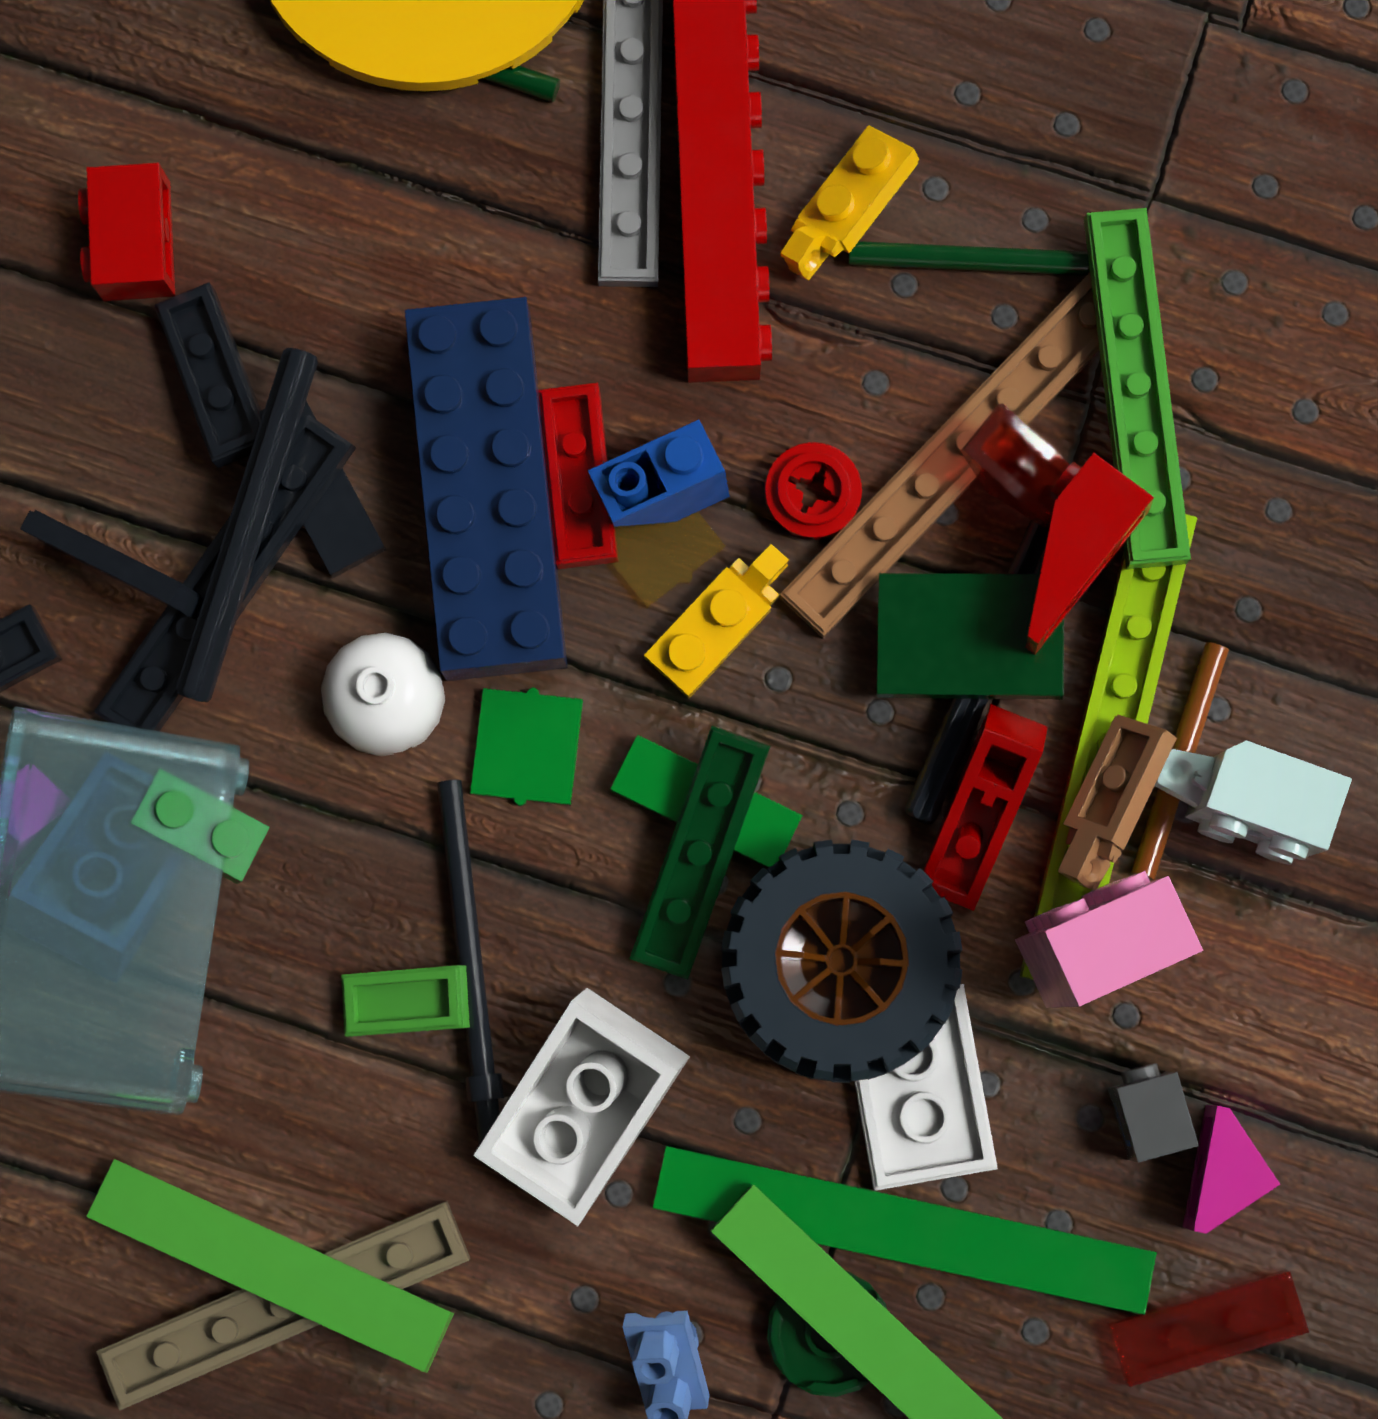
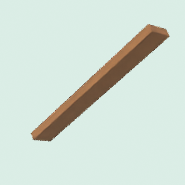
(939, 470)

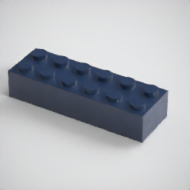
(485, 489)

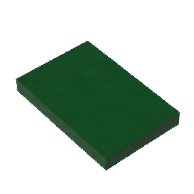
(963, 638)

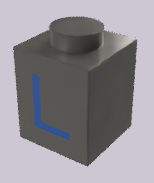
(1152, 1113)

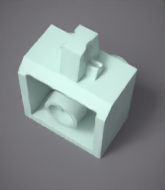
(1258, 797)

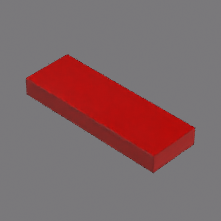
(573, 446)

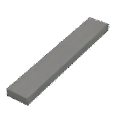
(630, 143)

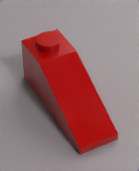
(1087, 527)
(984, 805)

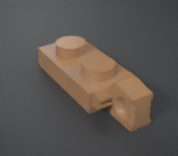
(1113, 798)

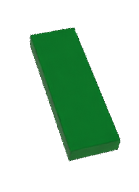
(661, 784)

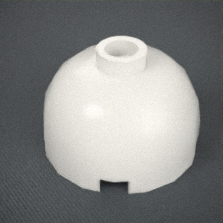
(382, 694)

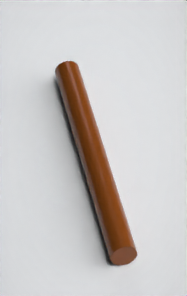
(1188, 738)

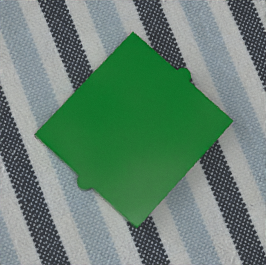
(527, 746)

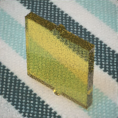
(664, 554)

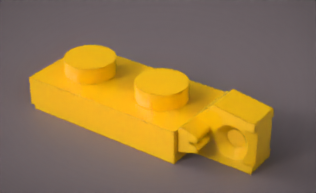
(849, 200)
(717, 621)

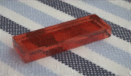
(1208, 1328)

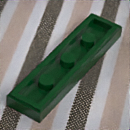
(700, 852)

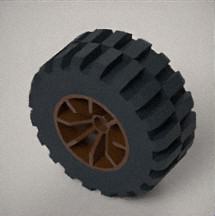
(841, 961)

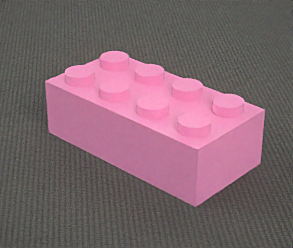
(1107, 940)

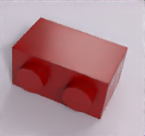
(128, 232)

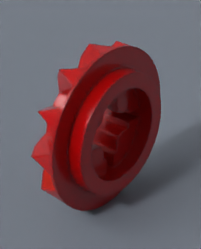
(802, 464)

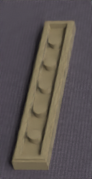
(248, 1323)

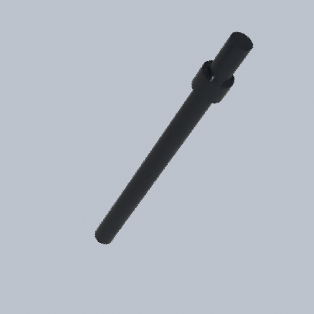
(484, 1085)

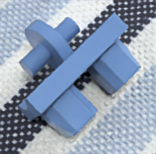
(666, 1364)

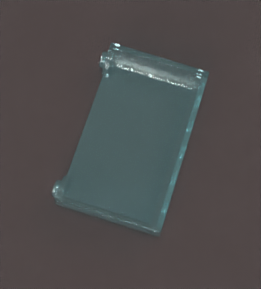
(107, 908)

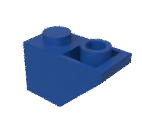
(662, 479)

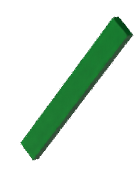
(916, 1231)

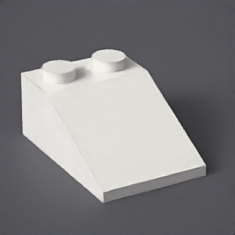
(581, 1105)

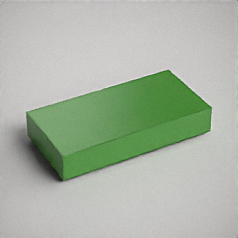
(405, 1001)

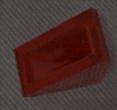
(1015, 465)

